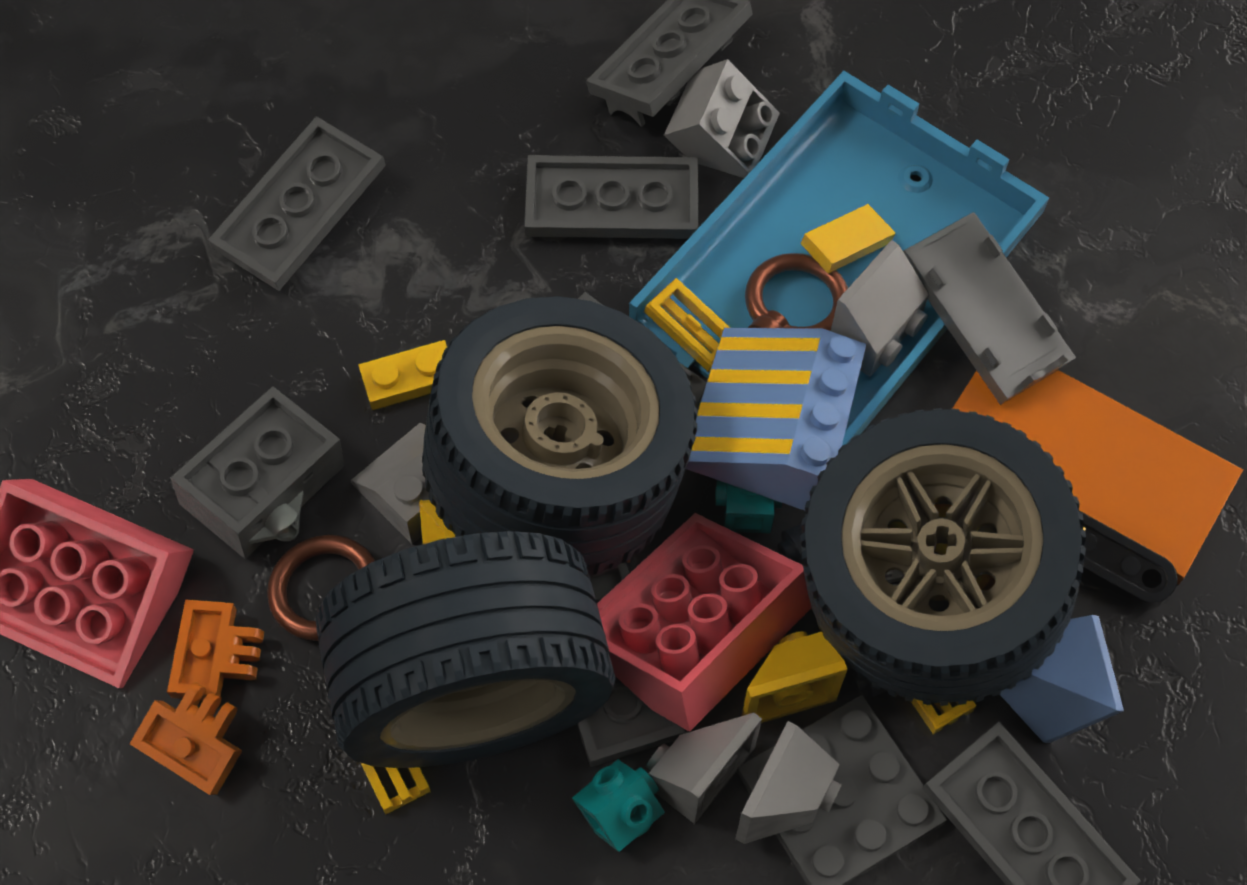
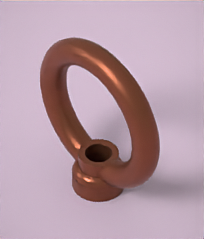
(786, 262)
(291, 561)

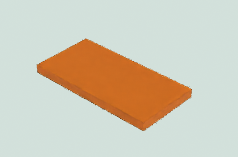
(1119, 463)

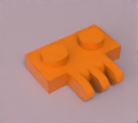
(212, 648)
(190, 738)

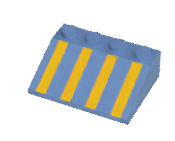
(775, 409)

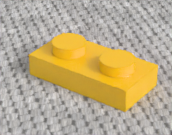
(401, 375)

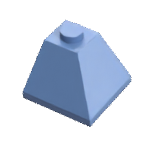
(1071, 686)

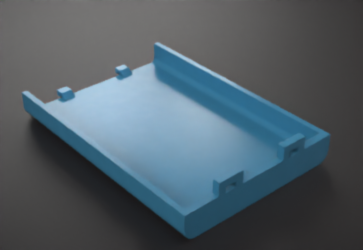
(836, 158)

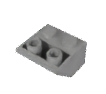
(722, 120)

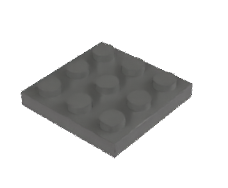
(875, 810)

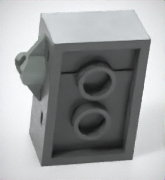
(259, 473)

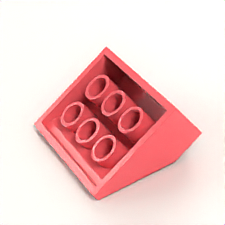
(82, 580)
(699, 617)

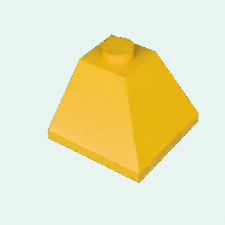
(796, 677)

